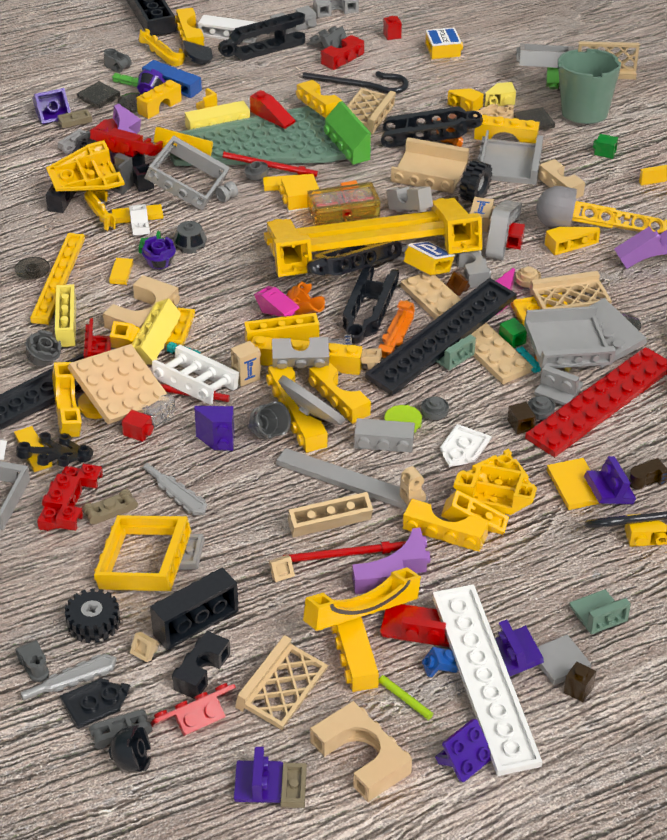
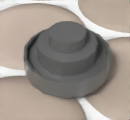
(256, 170)
(542, 407)
(434, 408)

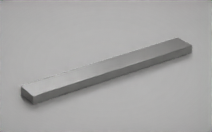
(341, 477)

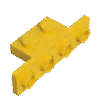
(165, 135)

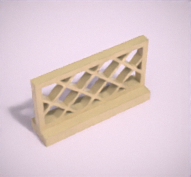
(626, 72)
(378, 112)
(571, 286)
(263, 677)

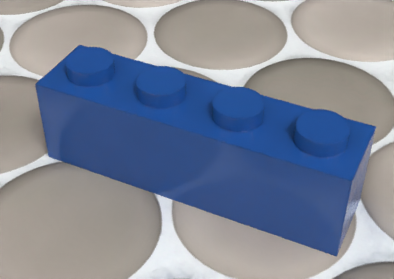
(189, 82)

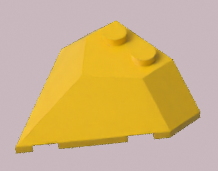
(498, 483)

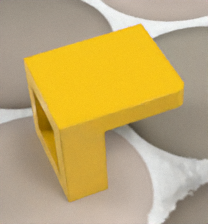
(209, 100)

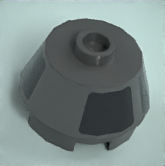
(189, 237)
(42, 348)

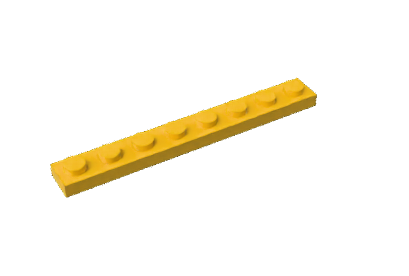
(58, 276)

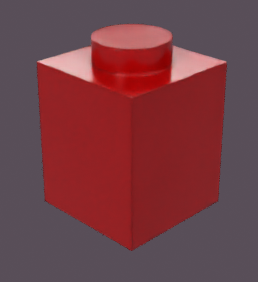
(392, 27)
(515, 236)
(137, 425)

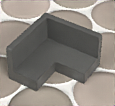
(124, 165)

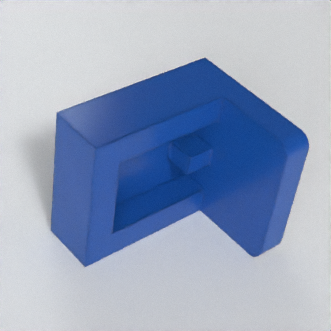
(439, 659)

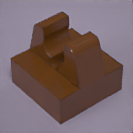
(458, 283)

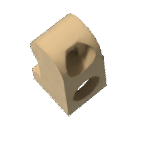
(411, 485)

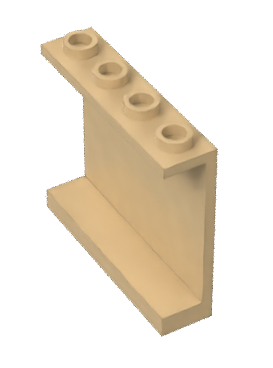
(431, 165)

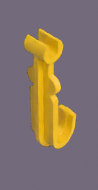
(161, 49)
(99, 209)

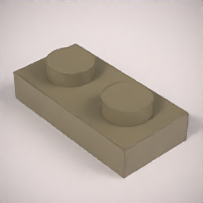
(74, 118)
(293, 785)

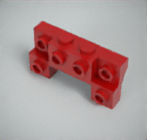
(125, 142)
(63, 495)

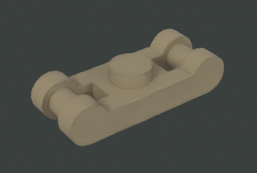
(110, 507)

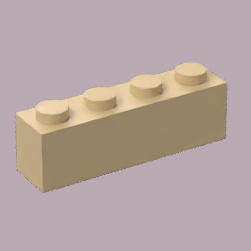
(329, 514)

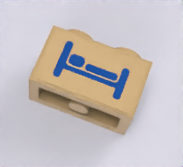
(484, 208)
(246, 360)

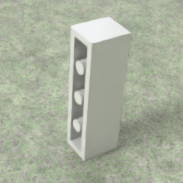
(222, 27)

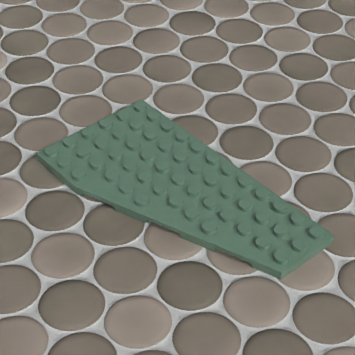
(264, 140)

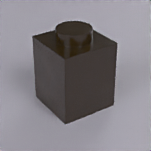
(521, 417)
(579, 681)

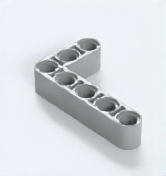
(501, 219)

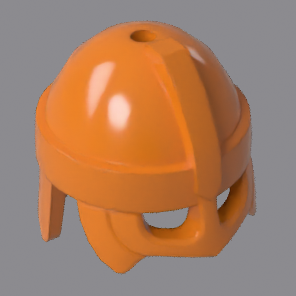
(303, 300)

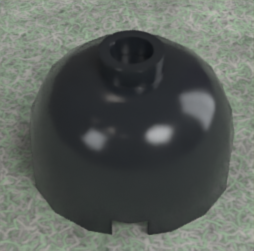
(130, 749)

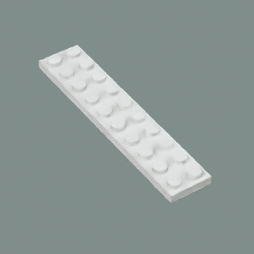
(487, 681)

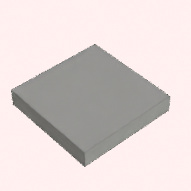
(560, 657)

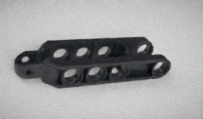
(280, 41)
(407, 125)
(366, 255)
(373, 290)

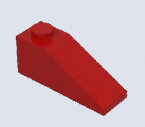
(270, 109)

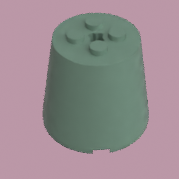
(587, 84)

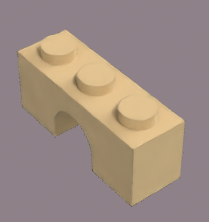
(553, 175)

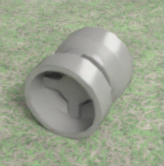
(227, 191)

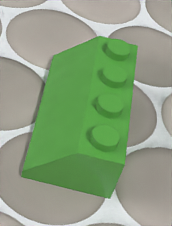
(348, 134)

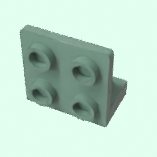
(458, 352)
(600, 611)

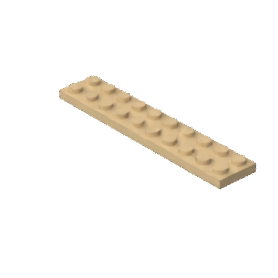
(490, 347)

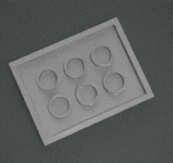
(617, 330)

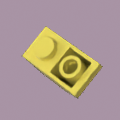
(501, 94)

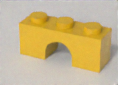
(149, 102)

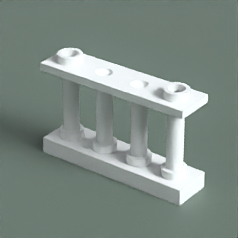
(199, 364)

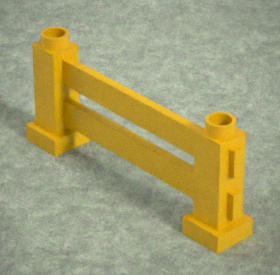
(294, 246)

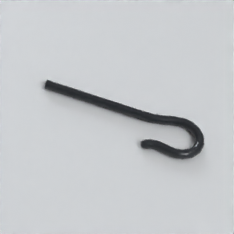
(364, 83)
(622, 520)

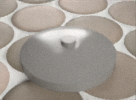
(309, 403)

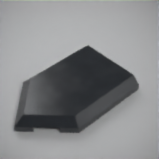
(94, 701)

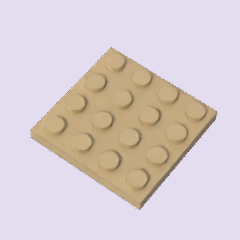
(117, 382)

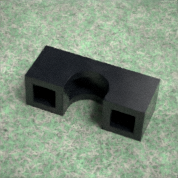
(139, 173)
(208, 651)

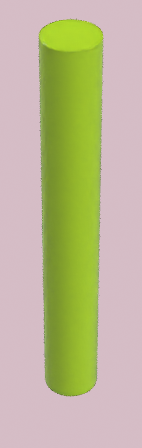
(404, 696)

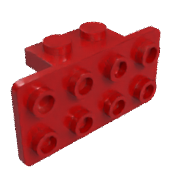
(414, 625)

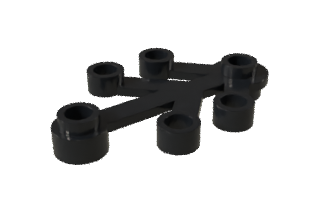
(80, 453)

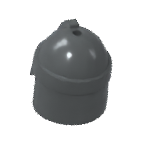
(270, 420)

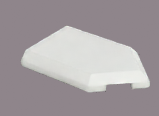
(463, 445)

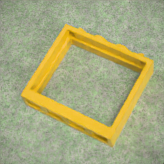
(143, 525)

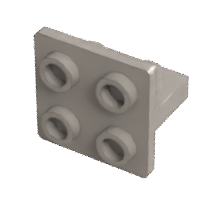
(558, 385)

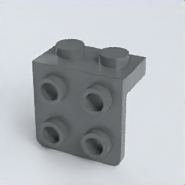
(329, 38)

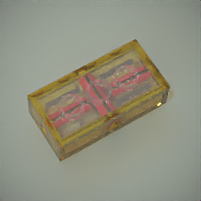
(343, 203)

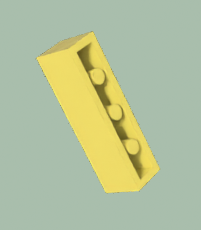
(216, 115)
(65, 315)
(156, 330)

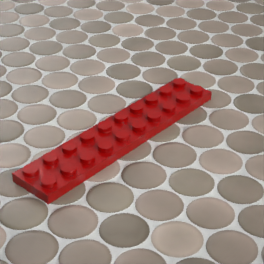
(598, 402)

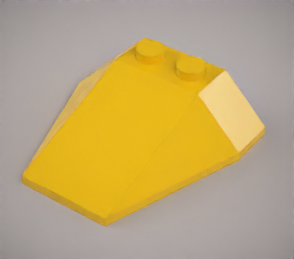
(85, 170)

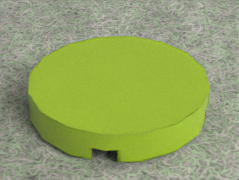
(404, 413)

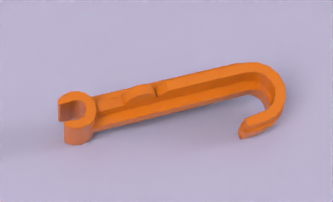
(398, 327)

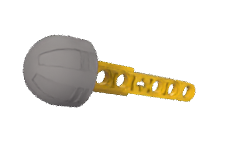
(559, 207)

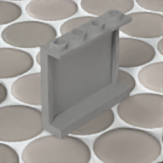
(512, 160)
(568, 337)

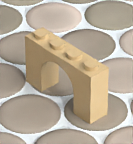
(145, 290)
(354, 724)

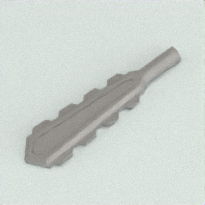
(182, 496)
(83, 671)

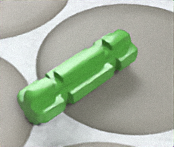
(124, 79)

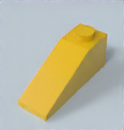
(570, 238)
(461, 506)

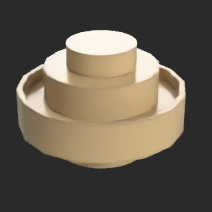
(525, 275)

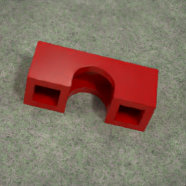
(336, 57)

